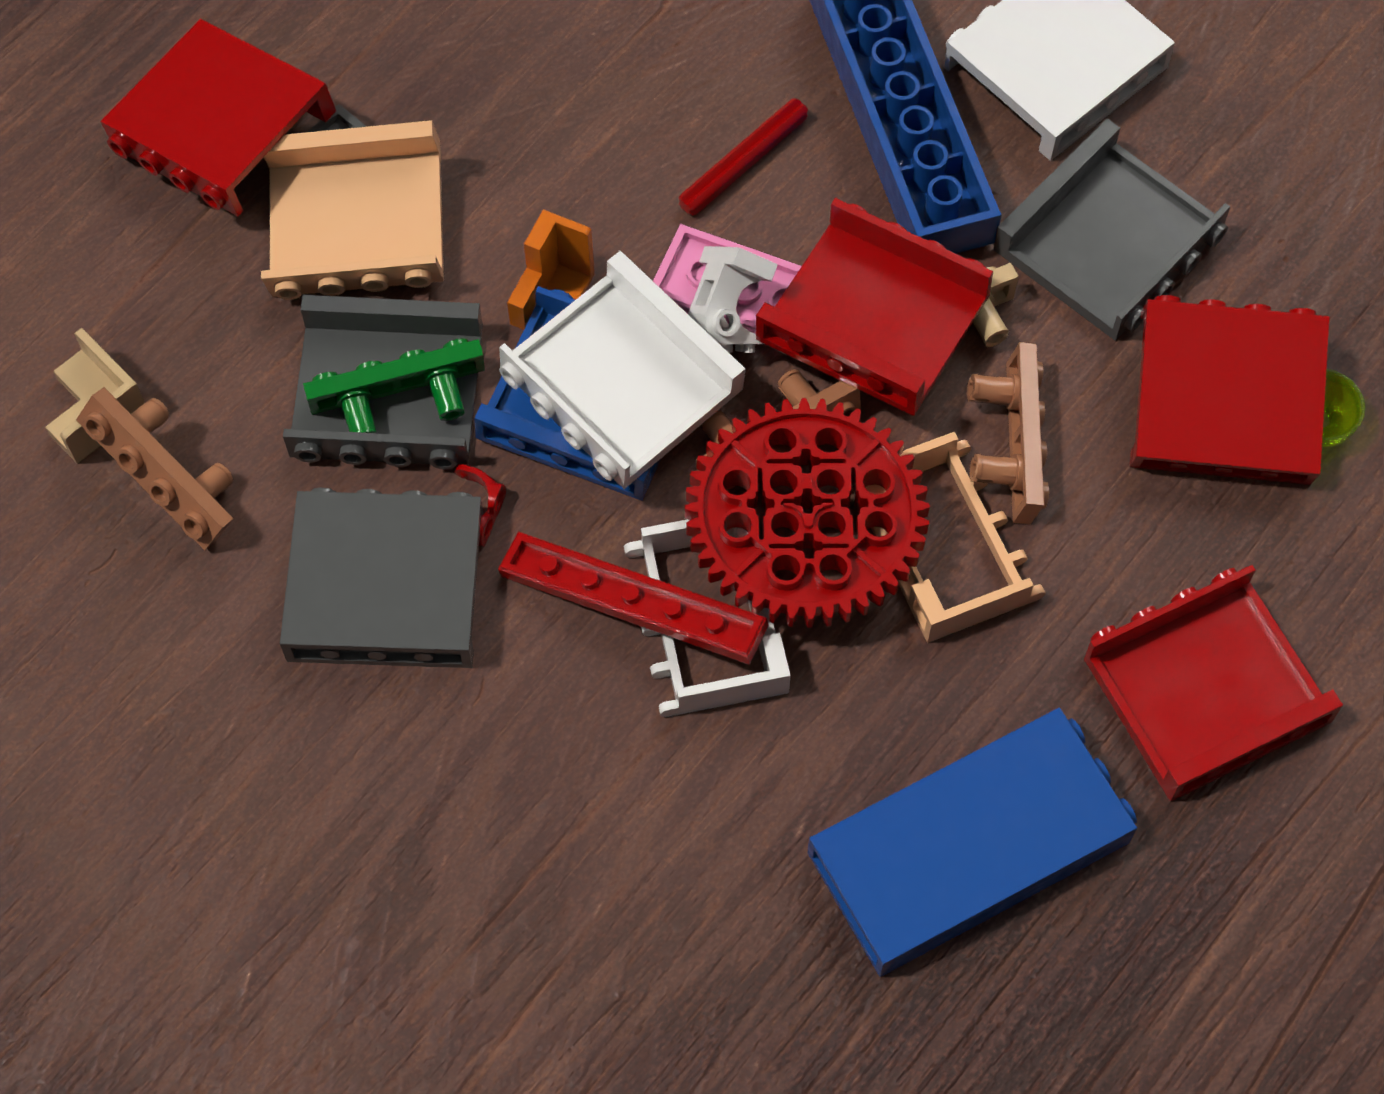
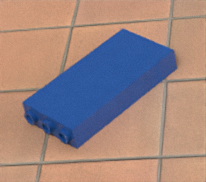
(971, 840)

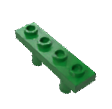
(410, 371)

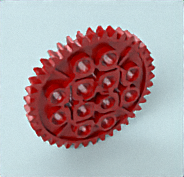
(861, 459)

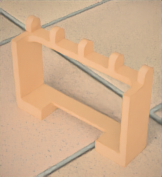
(920, 594)

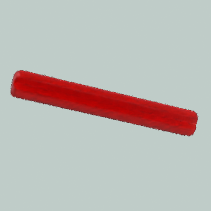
(743, 157)

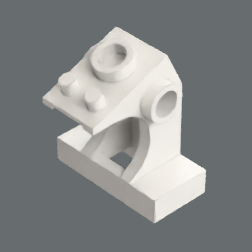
(723, 280)

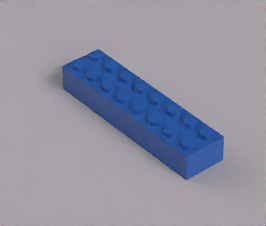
(909, 121)

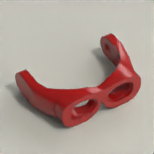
(496, 496)

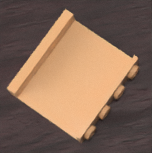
(355, 210)

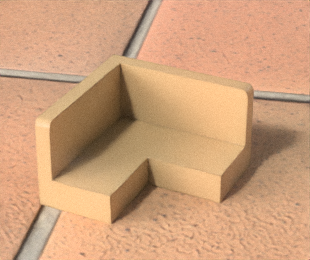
(82, 377)

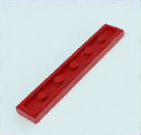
(634, 597)

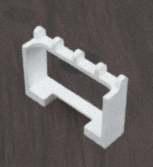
(718, 693)

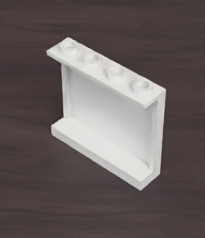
(1061, 61)
(623, 372)

